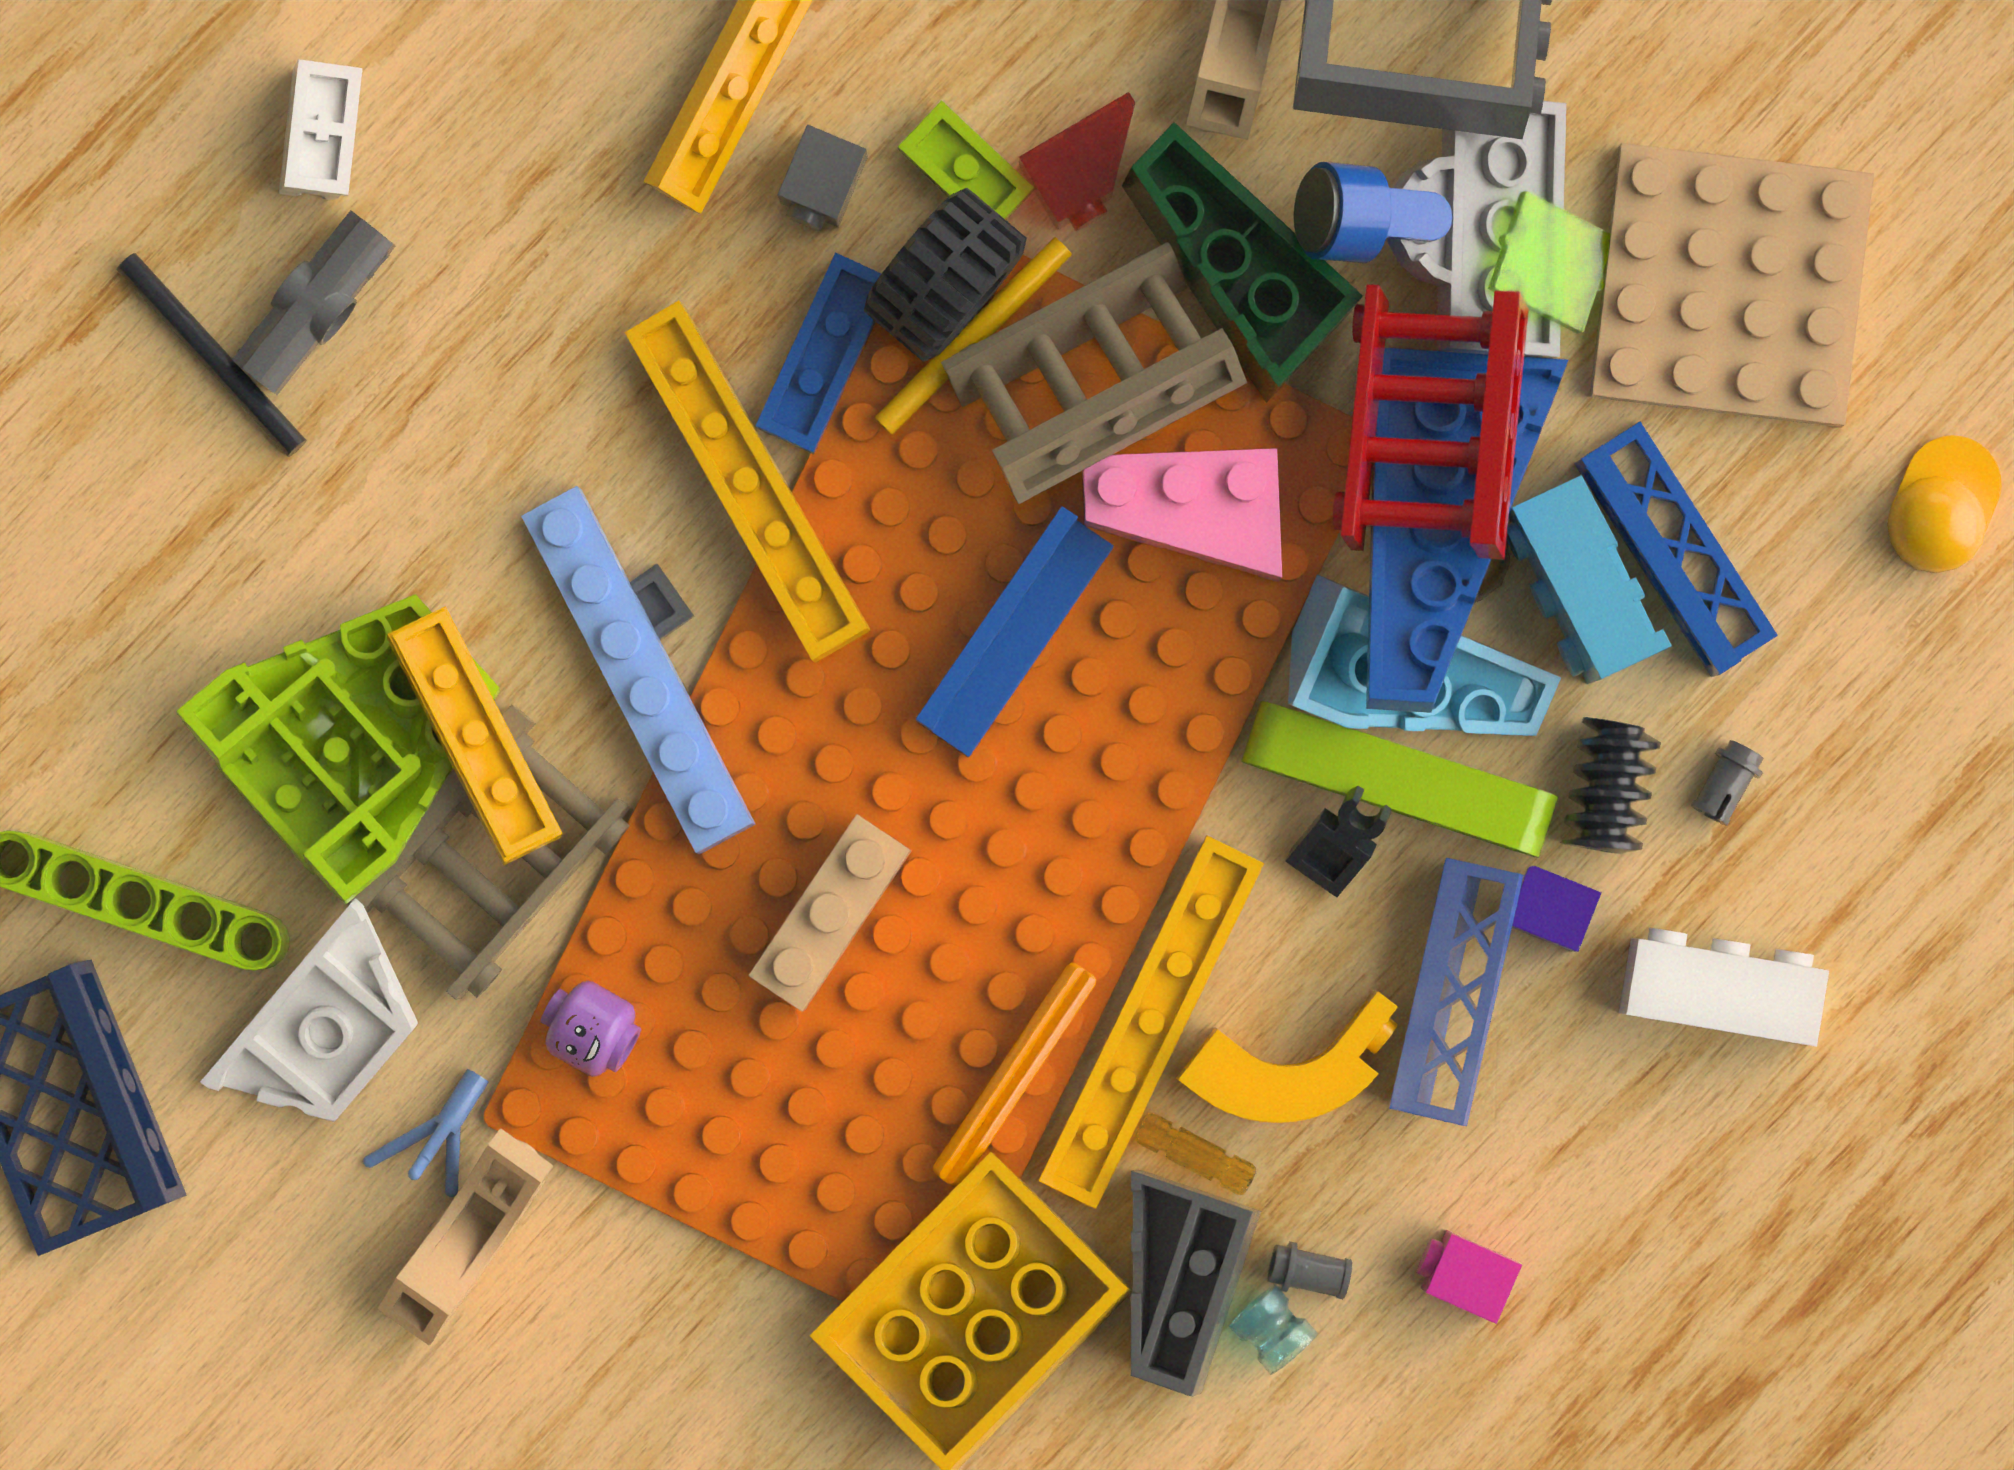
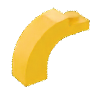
(1297, 1091)

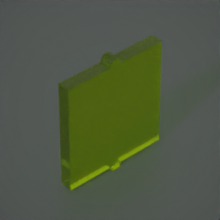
(1552, 261)

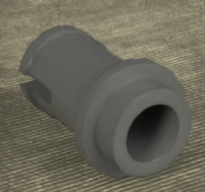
(1728, 782)
(1309, 1271)

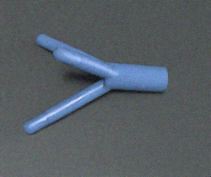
(443, 1126)

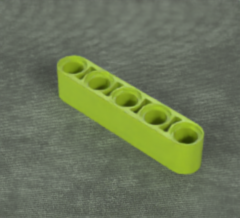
(1401, 778)
(167, 903)

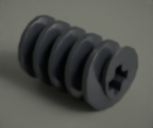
(1610, 786)

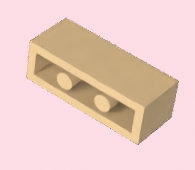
(830, 913)

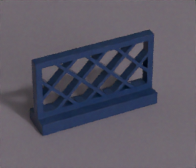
(117, 1099)

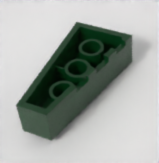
(1238, 259)

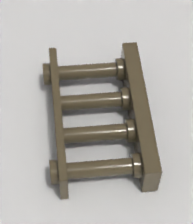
(1115, 417)
(430, 845)

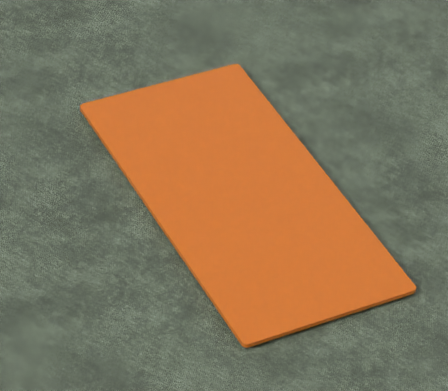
(1032, 854)

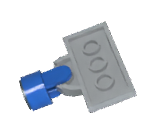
(1441, 215)

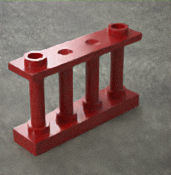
(1485, 455)

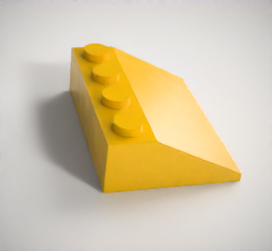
(971, 1313)

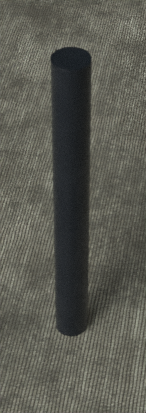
(211, 354)

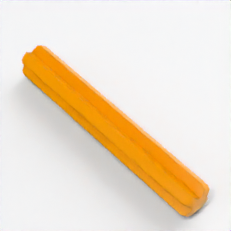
(1014, 1074)

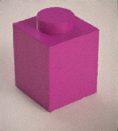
(1468, 1275)

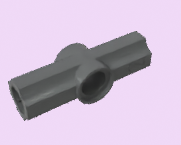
(313, 302)

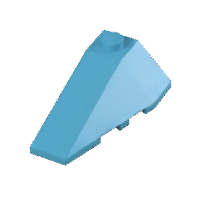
(1479, 694)

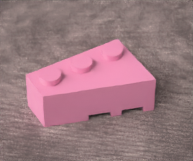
(1192, 503)

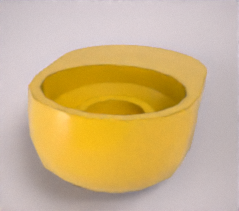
(1944, 504)

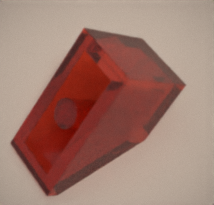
(1080, 165)

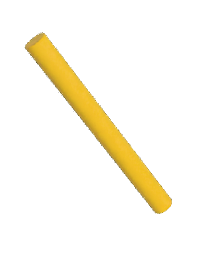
(978, 329)

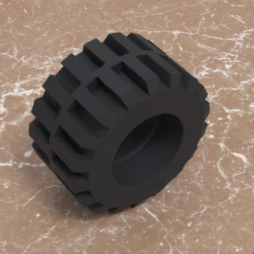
(945, 274)

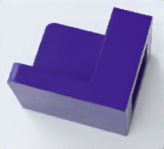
(1554, 908)

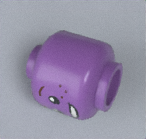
(590, 1028)

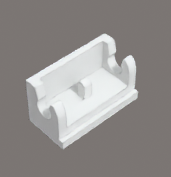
(320, 129)

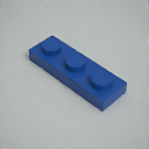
(821, 357)

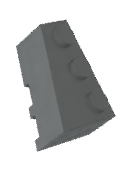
(1184, 1278)

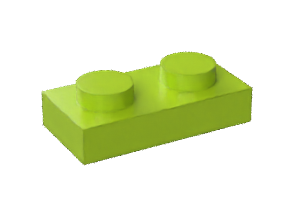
(960, 159)

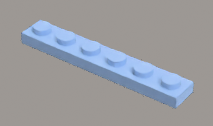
(638, 670)

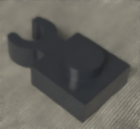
(1339, 845)

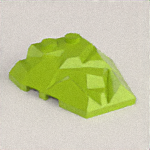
(329, 746)

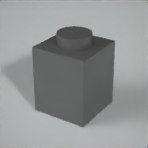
(821, 178)

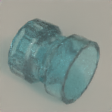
(1273, 1329)

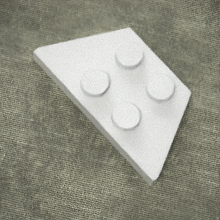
(323, 1026)

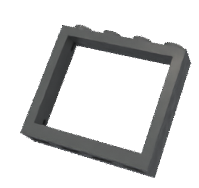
(1420, 98)

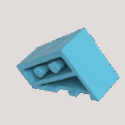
(1583, 581)

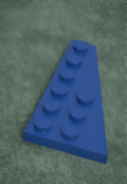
(1430, 577)

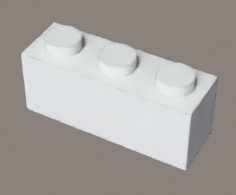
(1724, 988)

